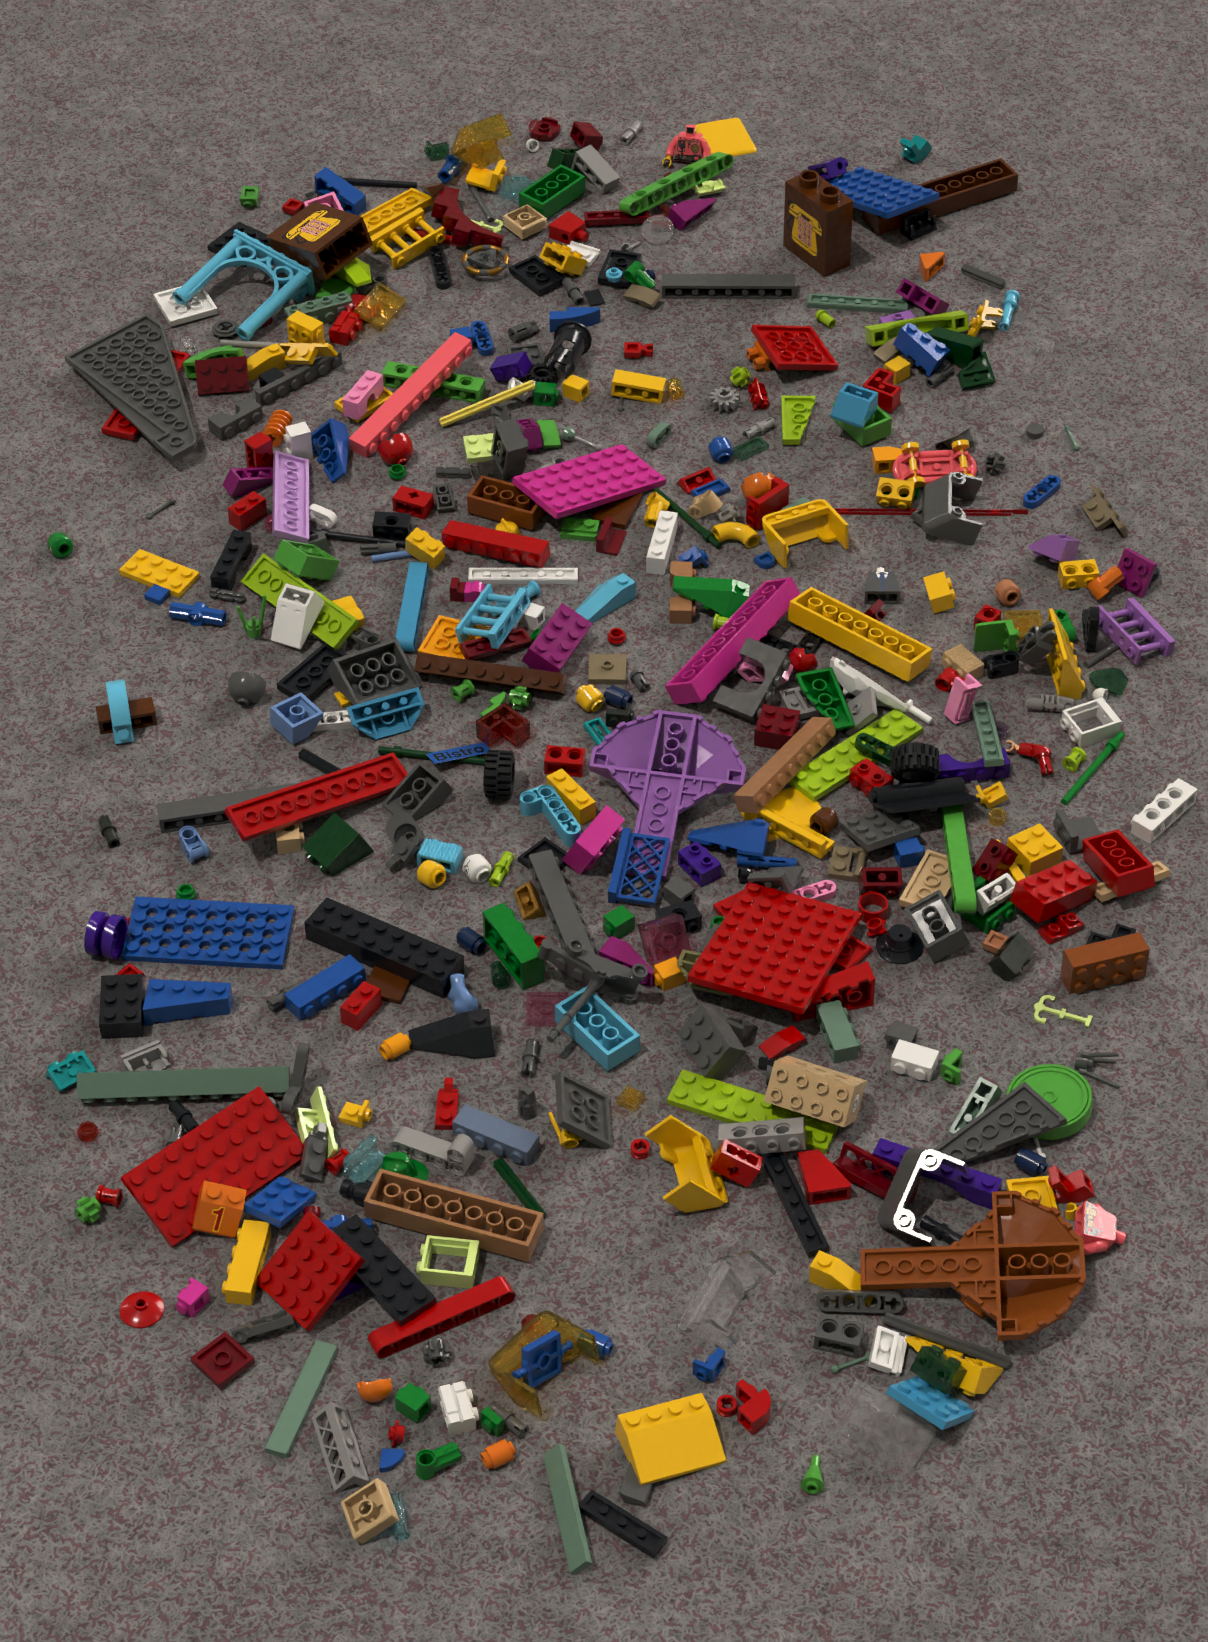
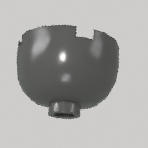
(245, 688)

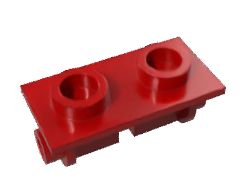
(758, 395)

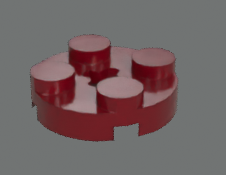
(544, 129)

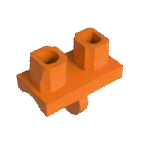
(759, 357)

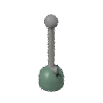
(570, 435)

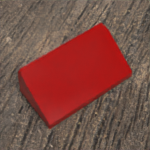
(696, 480)

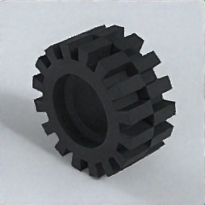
(536, 371)

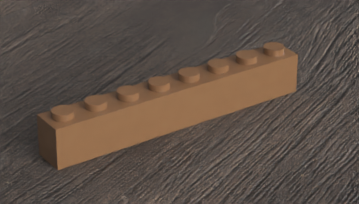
(784, 765)

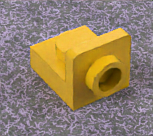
(356, 1114)

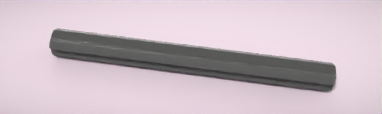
(946, 1340)

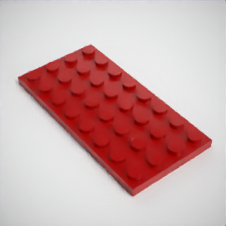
(235, 1148)

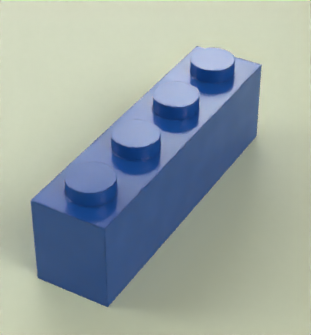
(325, 987)

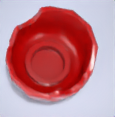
(801, 661)

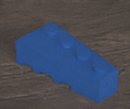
(185, 999)

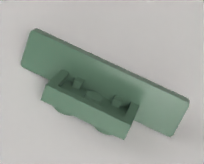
(322, 309)

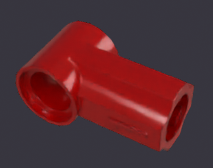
(946, 678)

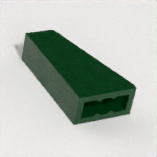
(962, 346)

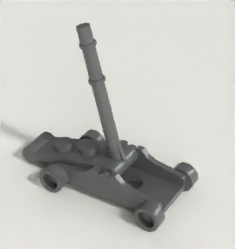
(592, 971)

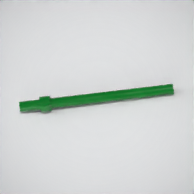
(1110, 746)

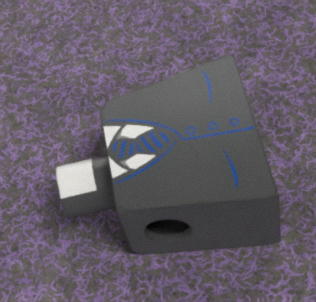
(882, 586)

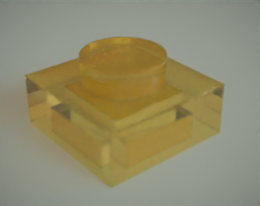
(630, 1098)

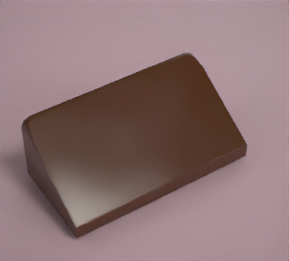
(432, 189)

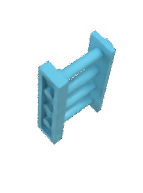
(502, 625)

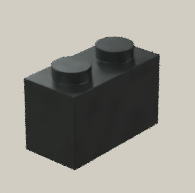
(1011, 957)

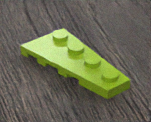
(795, 417)

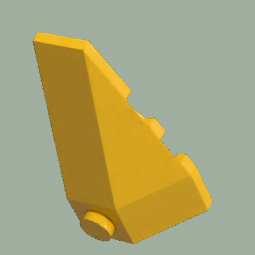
(265, 360)

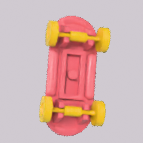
(928, 466)

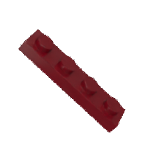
(613, 217)
(482, 648)

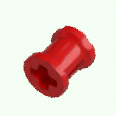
(335, 1163)
(103, 1196)

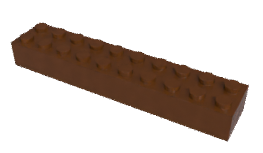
(956, 192)

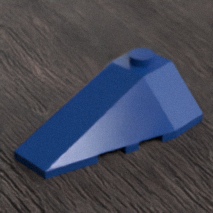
(331, 446)
(747, 836)

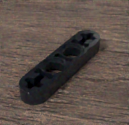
(441, 267)

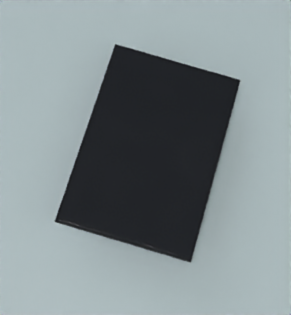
(594, 297)

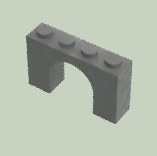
(749, 704)

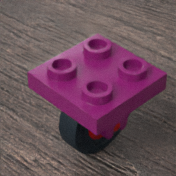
(1137, 572)

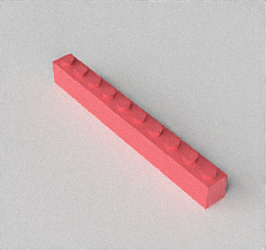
(410, 395)

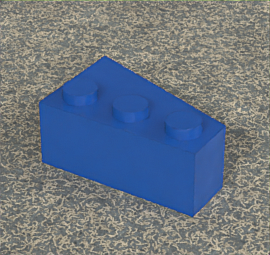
(922, 348)

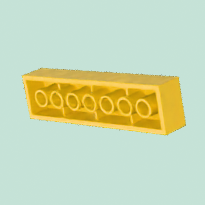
(859, 634)

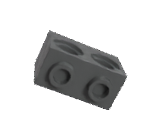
(838, 1338)

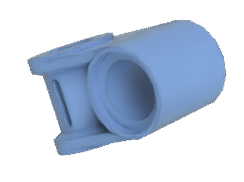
(192, 844)

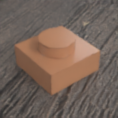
(994, 941)

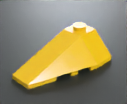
(979, 1373)

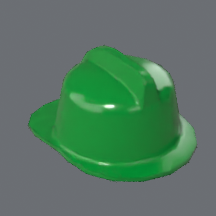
(402, 1164)

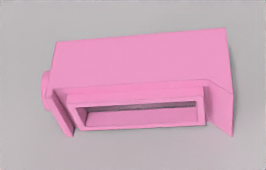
(961, 699)

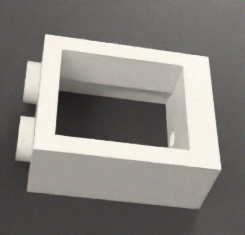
(1087, 710)

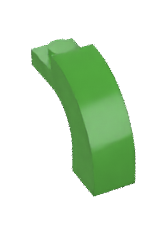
(218, 352)

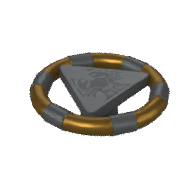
(485, 260)

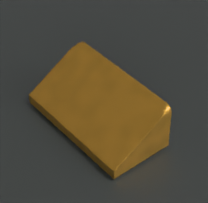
(529, 902)

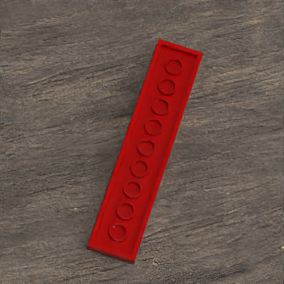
(316, 797)

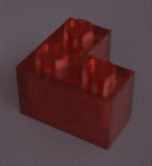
(503, 723)

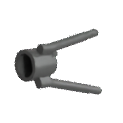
(1085, 1061)

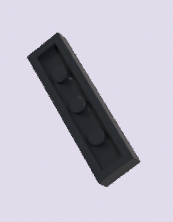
(622, 1523)

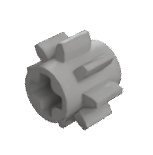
(729, 513)

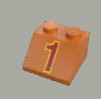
(219, 1209)

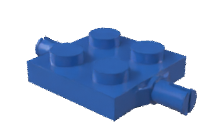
(542, 1359)

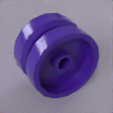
(105, 934)

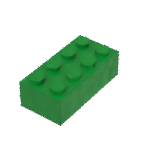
(553, 191)
(513, 946)

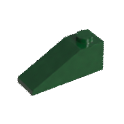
(561, 156)

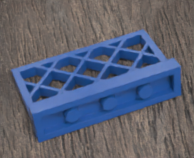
(621, 868)

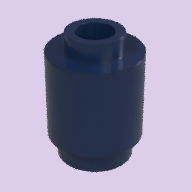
(617, 696)
(471, 940)
(1031, 1162)

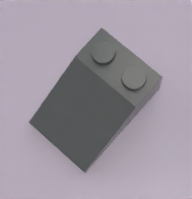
(418, 792)
(937, 925)

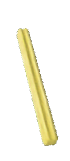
(486, 403)

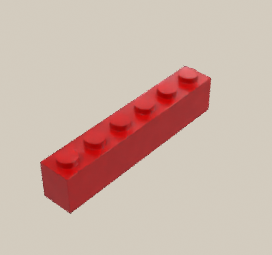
(496, 543)

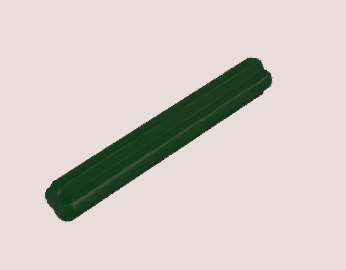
(517, 1186)

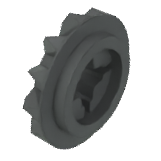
(229, 329)

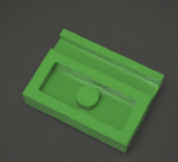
(579, 529)

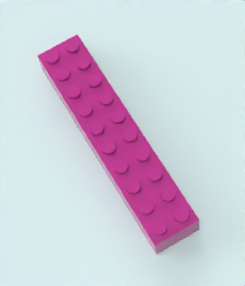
(722, 650)

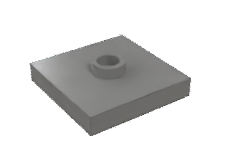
(862, 709)

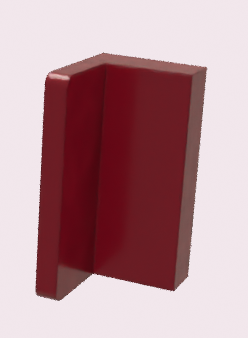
(609, 539)

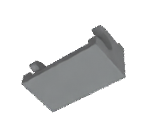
(148, 1057)

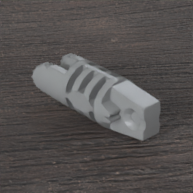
(1048, 702)

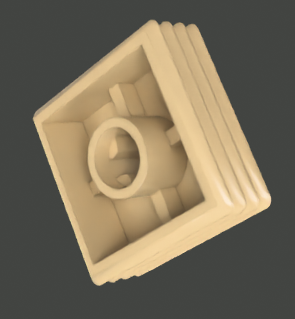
(525, 221)
(369, 1511)

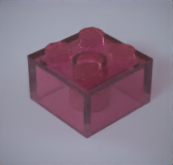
(663, 938)

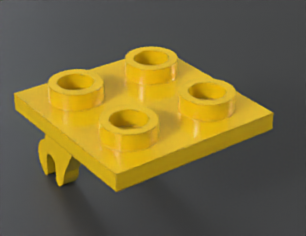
(980, 322)

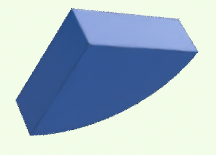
(390, 1458)

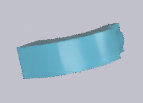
(119, 711)

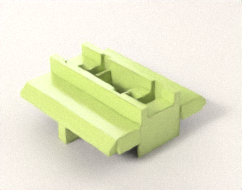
(709, 187)

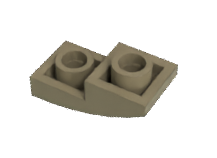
(643, 295)
(887, 351)

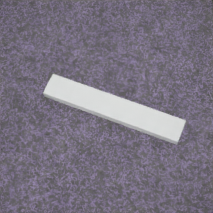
(524, 575)

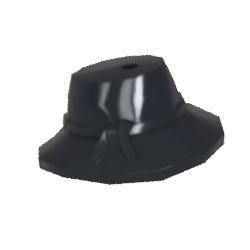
(899, 949)

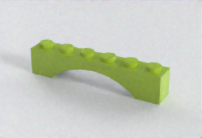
(882, 333)

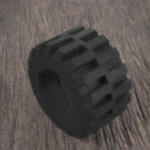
(914, 762)
(499, 774)

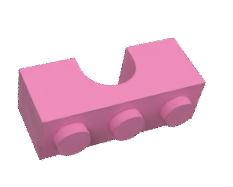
(368, 387)

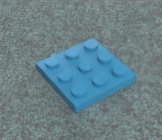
(930, 1403)

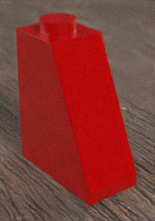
(821, 1178)

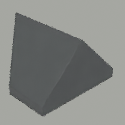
(742, 1029)

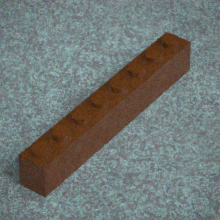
(490, 673)

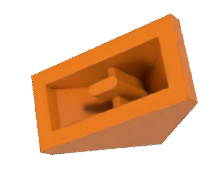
(930, 264)

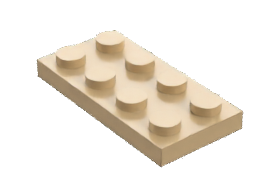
(928, 878)

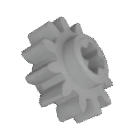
(724, 399)

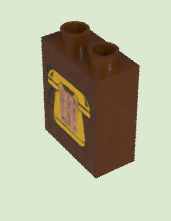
(817, 222)
(321, 239)

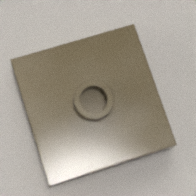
(607, 669)

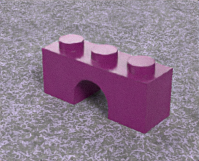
(922, 297)

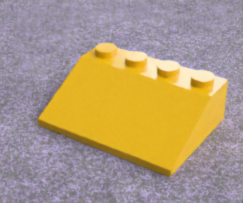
(1064, 663)
(670, 1439)

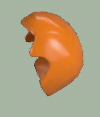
(375, 1390)

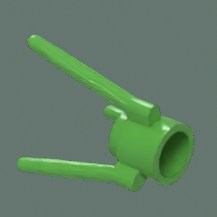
(253, 626)

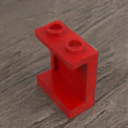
(768, 503)

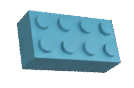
(599, 1030)

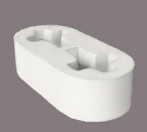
(322, 516)

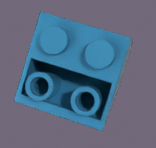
(854, 405)

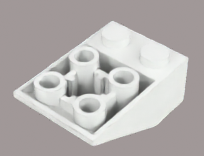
(295, 615)

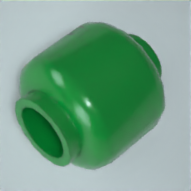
(60, 545)

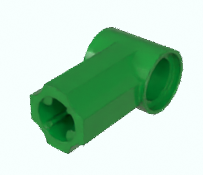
(637, 274)
(431, 1461)

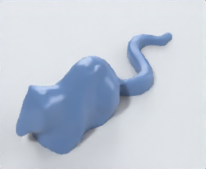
(460, 996)

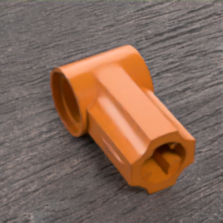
(1101, 585)

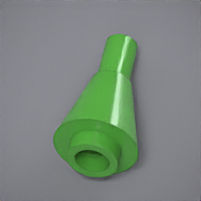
(812, 1481)

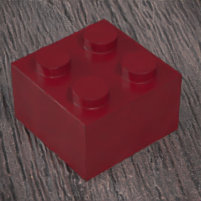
(776, 726)

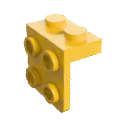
(487, 178)

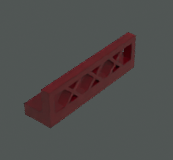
(860, 1174)

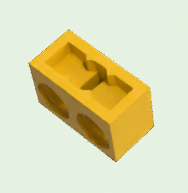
(896, 489)
(1077, 573)

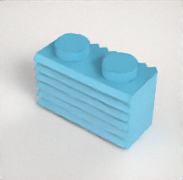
(443, 853)

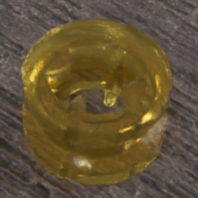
(997, 812)

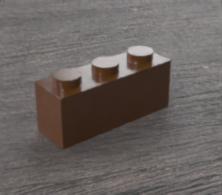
(141, 713)

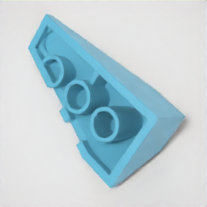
(608, 597)

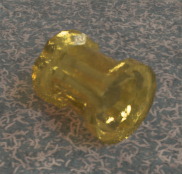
(679, 392)

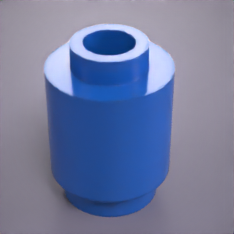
(603, 1343)

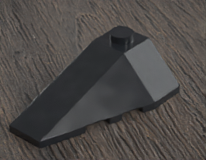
(461, 1034)

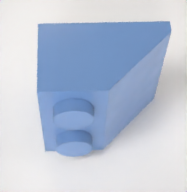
(295, 717)

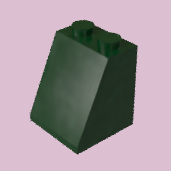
(336, 846)

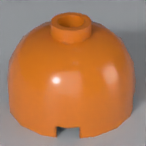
(756, 485)

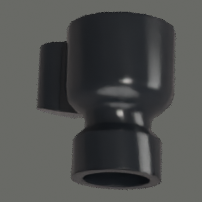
(356, 1191)

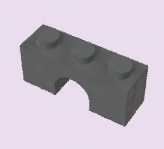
(226, 425)

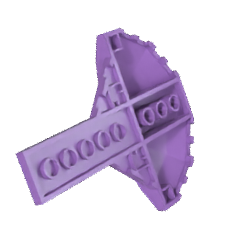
(666, 768)

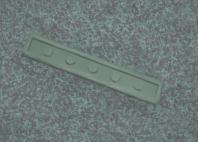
(856, 303)
(987, 733)
(301, 1399)
(567, 1509)

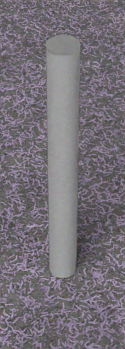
(247, 344)

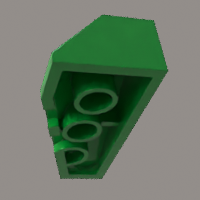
(715, 593)
(826, 695)

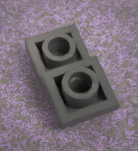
(443, 497)

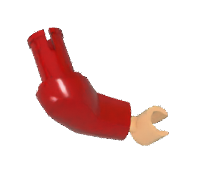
(1035, 751)

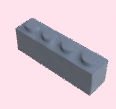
(497, 1135)

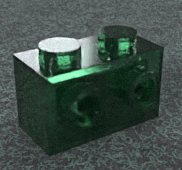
(938, 1369)

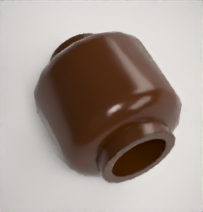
(824, 821)

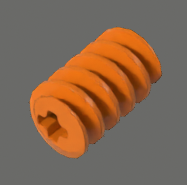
(276, 426)

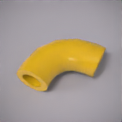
(738, 532)

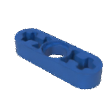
(482, 342)
(1028, 499)

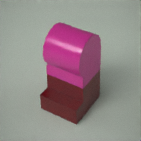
(465, 590)

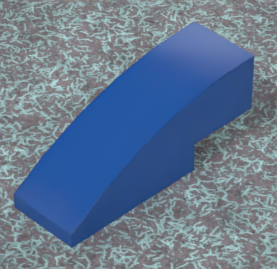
(585, 315)

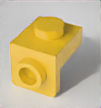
(992, 795)

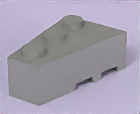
(595, 169)

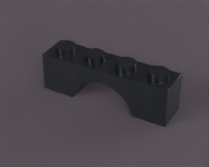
(237, 548)

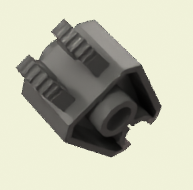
(1037, 643)

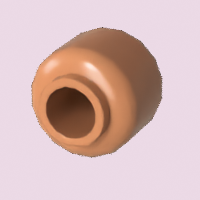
(1007, 592)

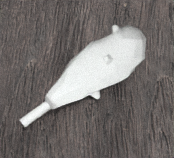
(856, 682)

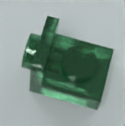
(436, 151)

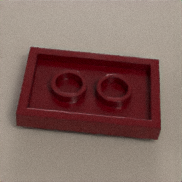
(222, 375)

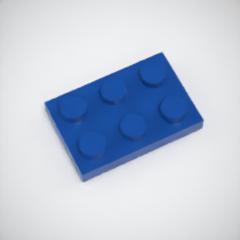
(280, 1202)

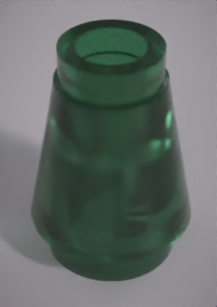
(499, 975)

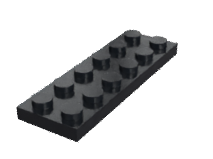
(384, 1273)

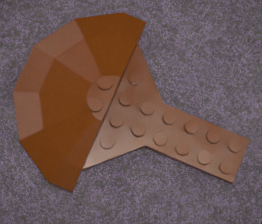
(1013, 1265)

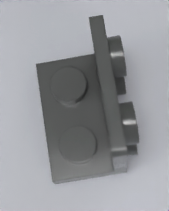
(778, 877)

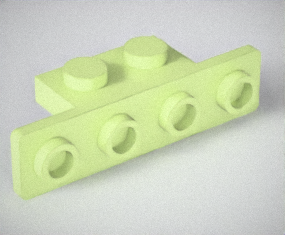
(308, 1118)

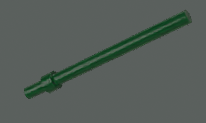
(707, 535)
(398, 751)

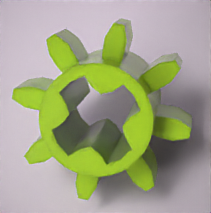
(740, 376)

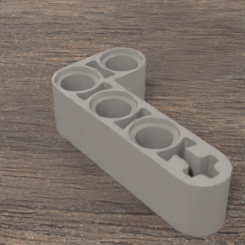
(448, 1156)

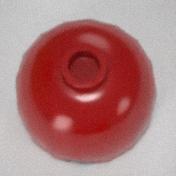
(396, 450)

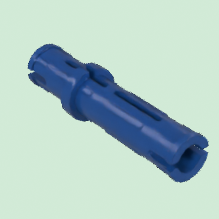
(765, 861)

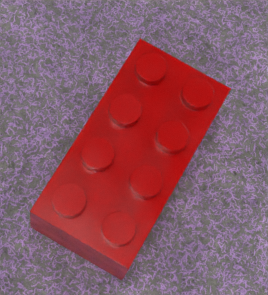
(1118, 863)
(1053, 891)

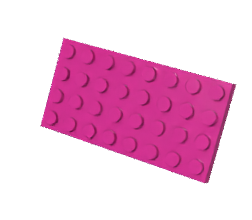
(588, 481)

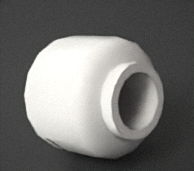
(477, 868)

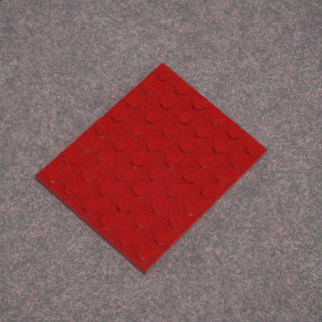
(774, 948)

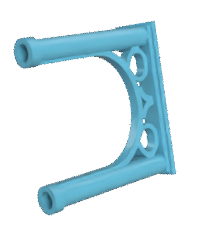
(244, 251)

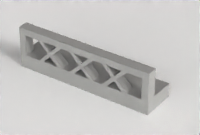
(343, 1442)

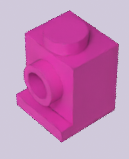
(192, 1298)

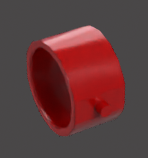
(872, 898)

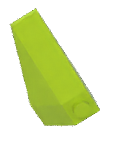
(356, 273)

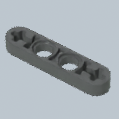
(859, 1305)

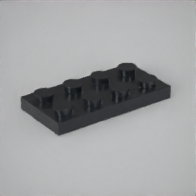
(310, 675)

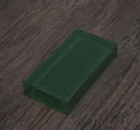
(750, 448)

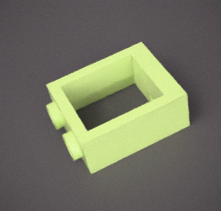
(449, 1246)

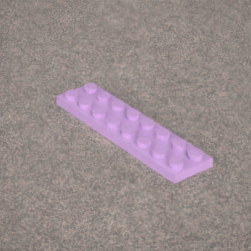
(290, 497)

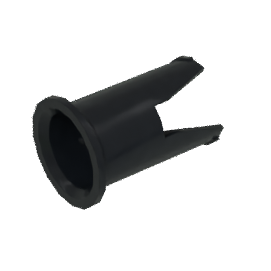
(572, 332)

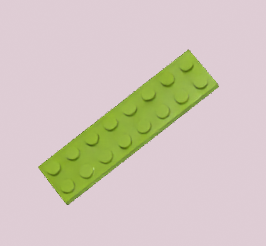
(268, 578)
(834, 766)
(737, 1105)

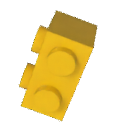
(425, 548)
(940, 592)

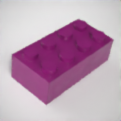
(557, 640)

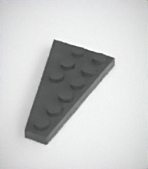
(1005, 1123)

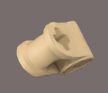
(704, 504)

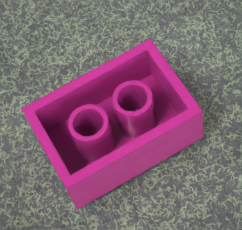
(594, 840)

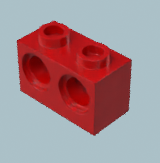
(570, 759)

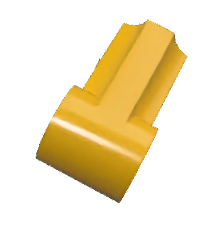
(655, 504)

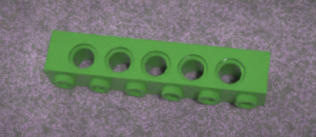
(455, 387)

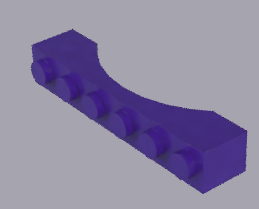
(974, 1186)

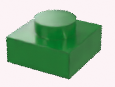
(492, 1422)

